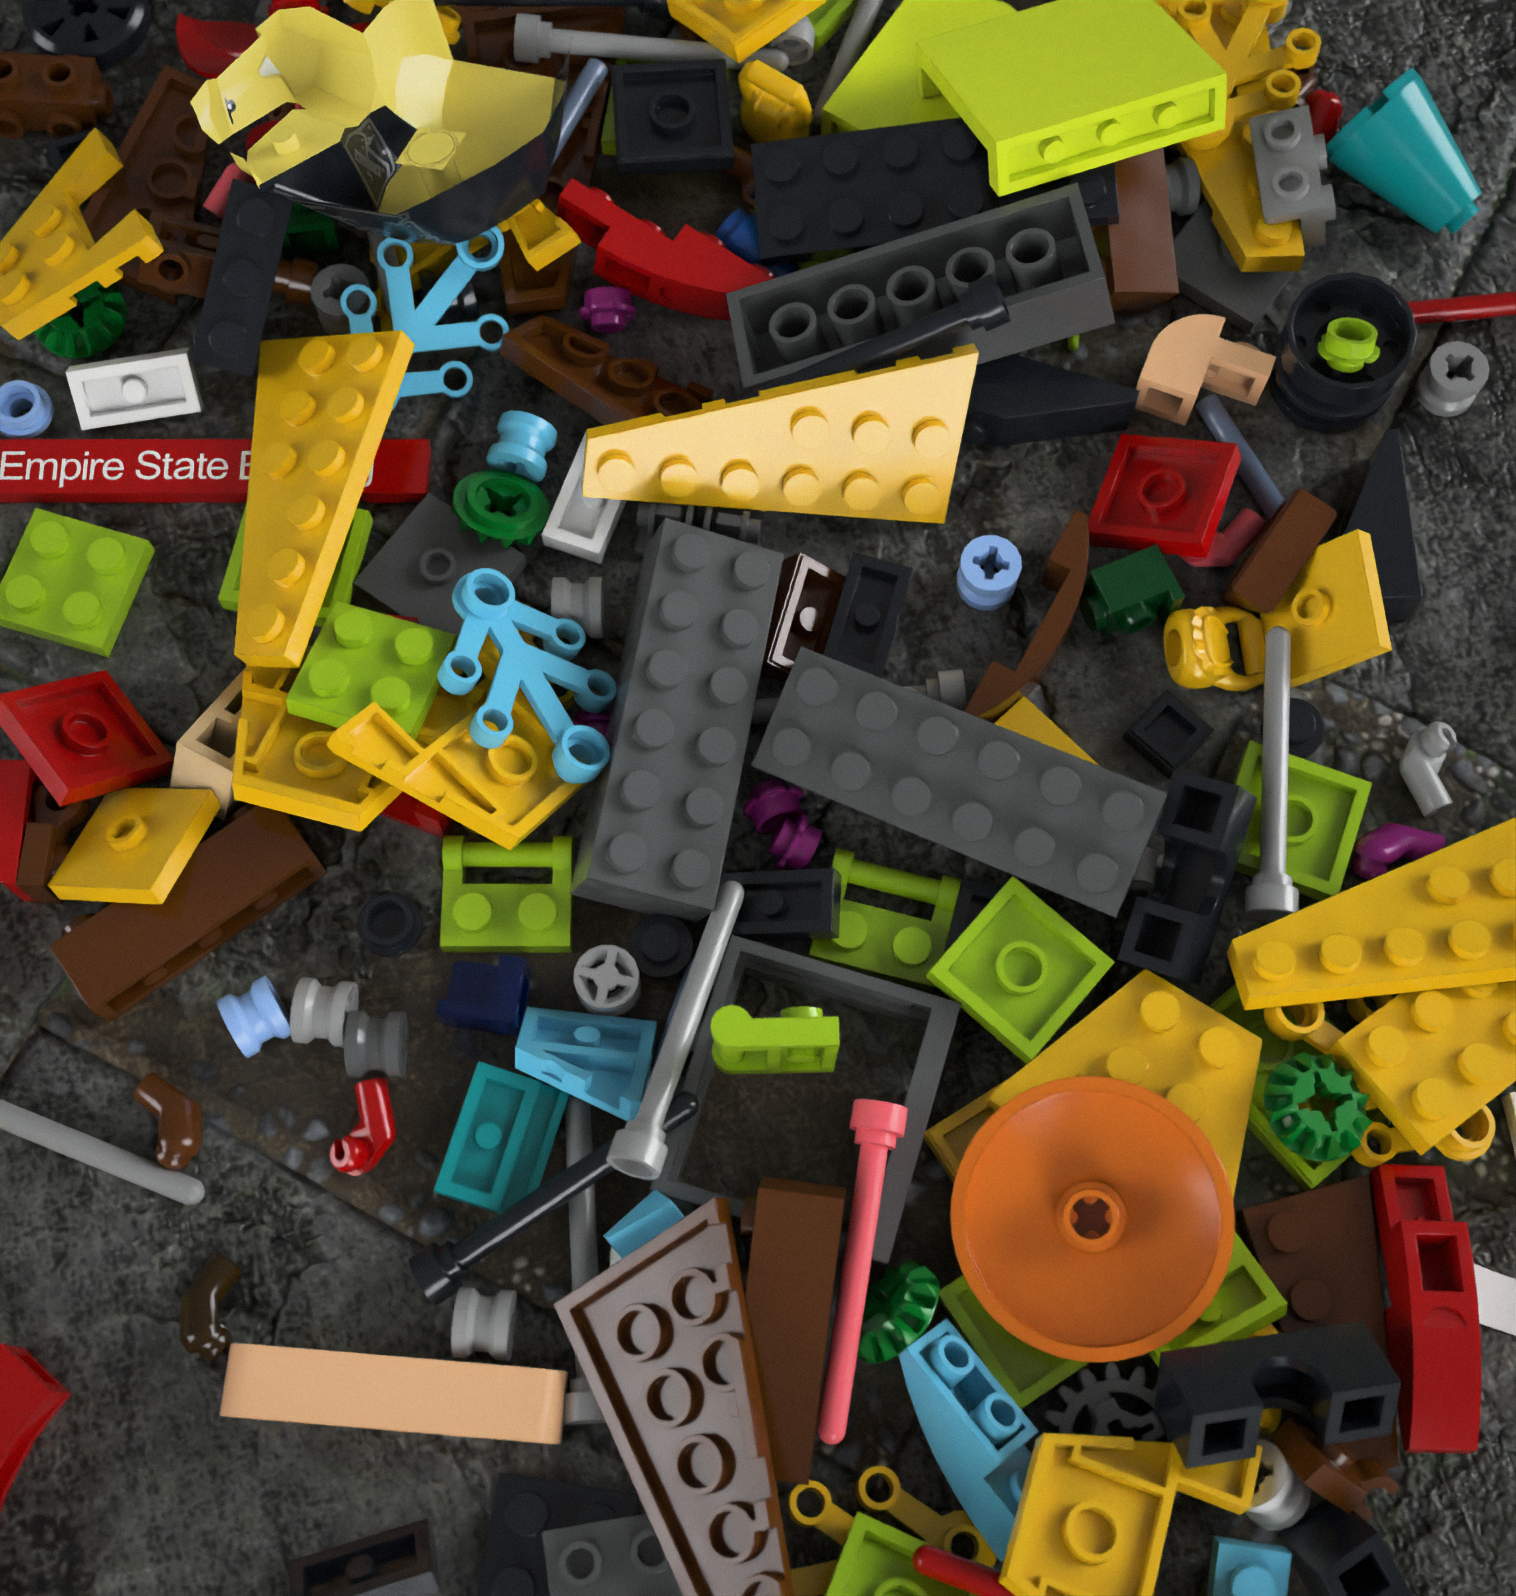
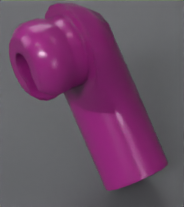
(1389, 844)

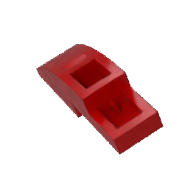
(636, 255)
(1432, 1309)

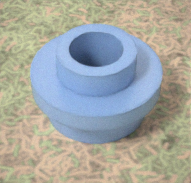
(19, 396)

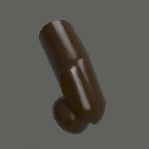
(200, 1308)

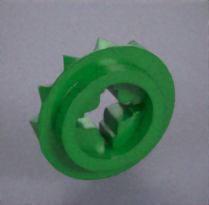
(104, 323)
(504, 492)
(1306, 1130)
(911, 1297)

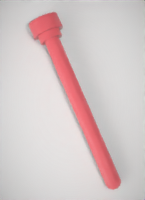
(876, 1129)

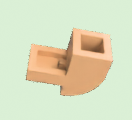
(1194, 357)

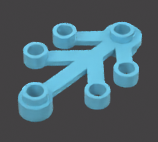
(420, 323)
(489, 606)

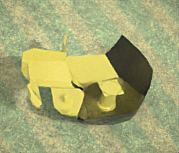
(389, 124)

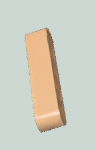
(394, 1393)

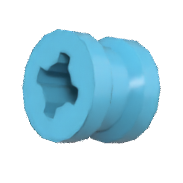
(522, 445)

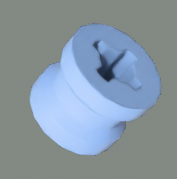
(984, 587)
(255, 1016)

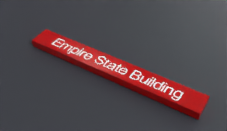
(177, 471)

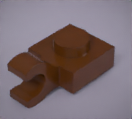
(47, 844)
(1332, 1469)

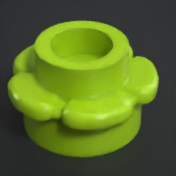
(1349, 344)

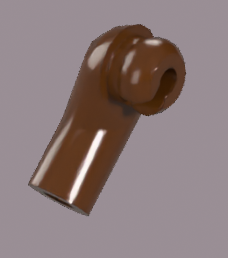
(178, 1121)

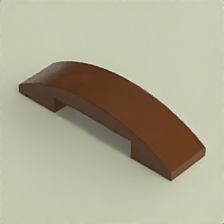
(1066, 576)

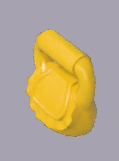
(772, 104)
(1200, 653)

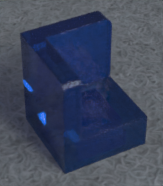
(487, 996)

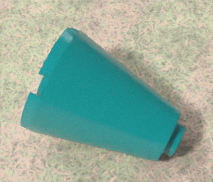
(1408, 156)

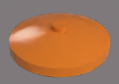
(1092, 1219)

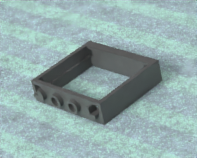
(848, 988)

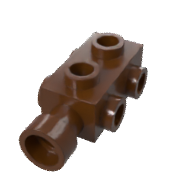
(51, 94)
(188, 261)

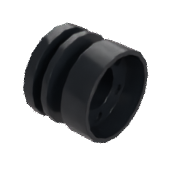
(1304, 382)

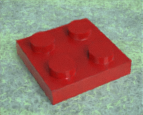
(1163, 494)
(83, 737)

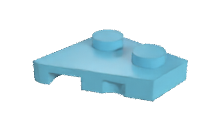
(589, 1056)

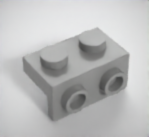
(1289, 173)

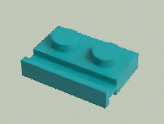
(501, 1139)

